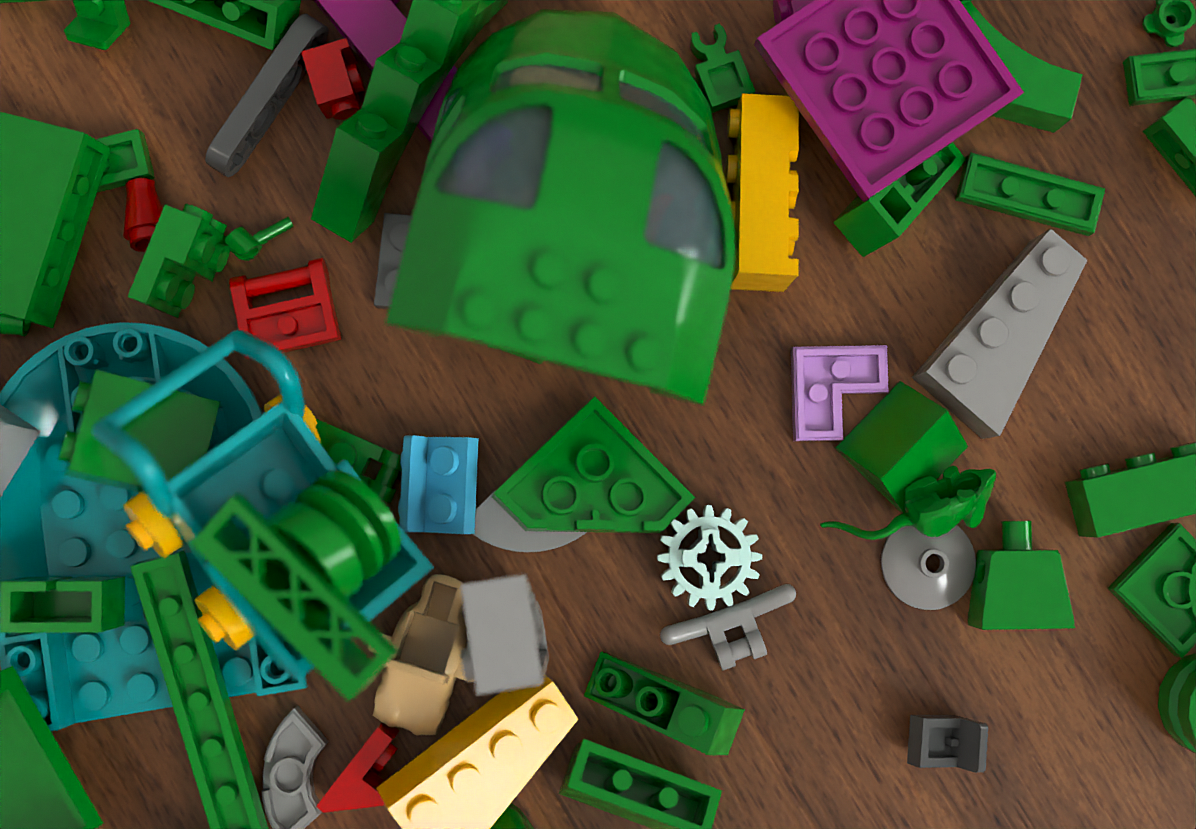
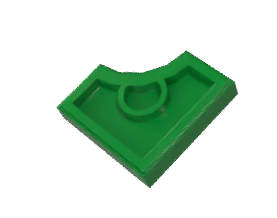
(1162, 589)

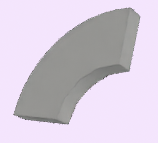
(501, 530)
(289, 770)

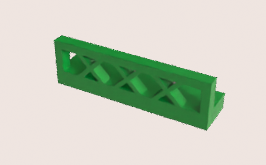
(288, 603)

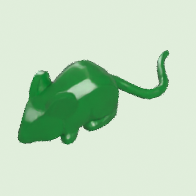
(937, 505)

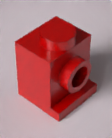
(334, 78)

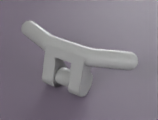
(739, 614)

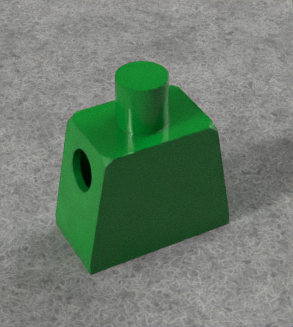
(1019, 585)

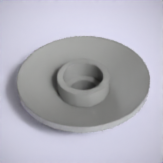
(909, 579)

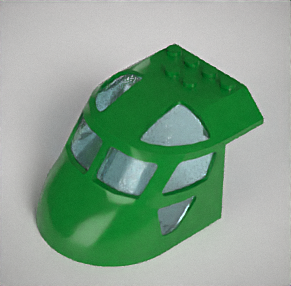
(575, 207)

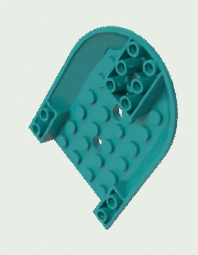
(79, 529)

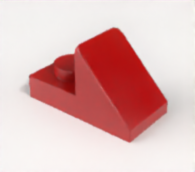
(357, 782)

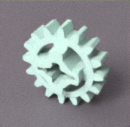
(687, 557)

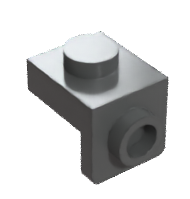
(947, 742)

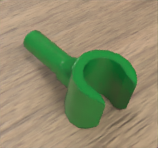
(247, 246)

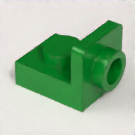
(97, 22)

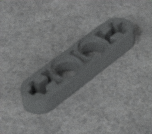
(265, 97)

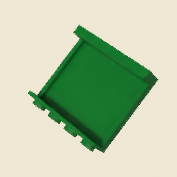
(44, 207)
(35, 776)

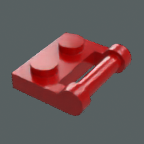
(293, 322)

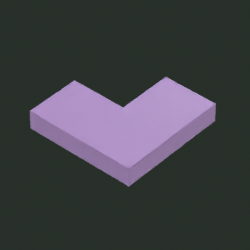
(822, 377)

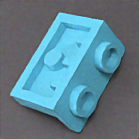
(438, 484)

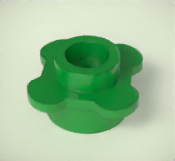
(1183, 18)

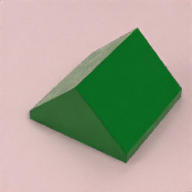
(902, 442)

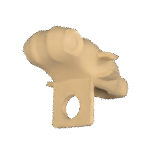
(429, 659)

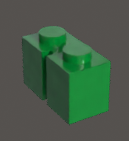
(62, 604)

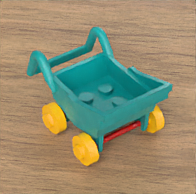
(264, 464)

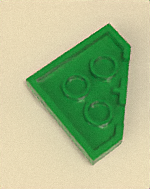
(593, 481)

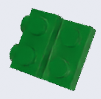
(180, 248)

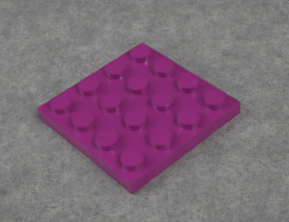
(887, 81)

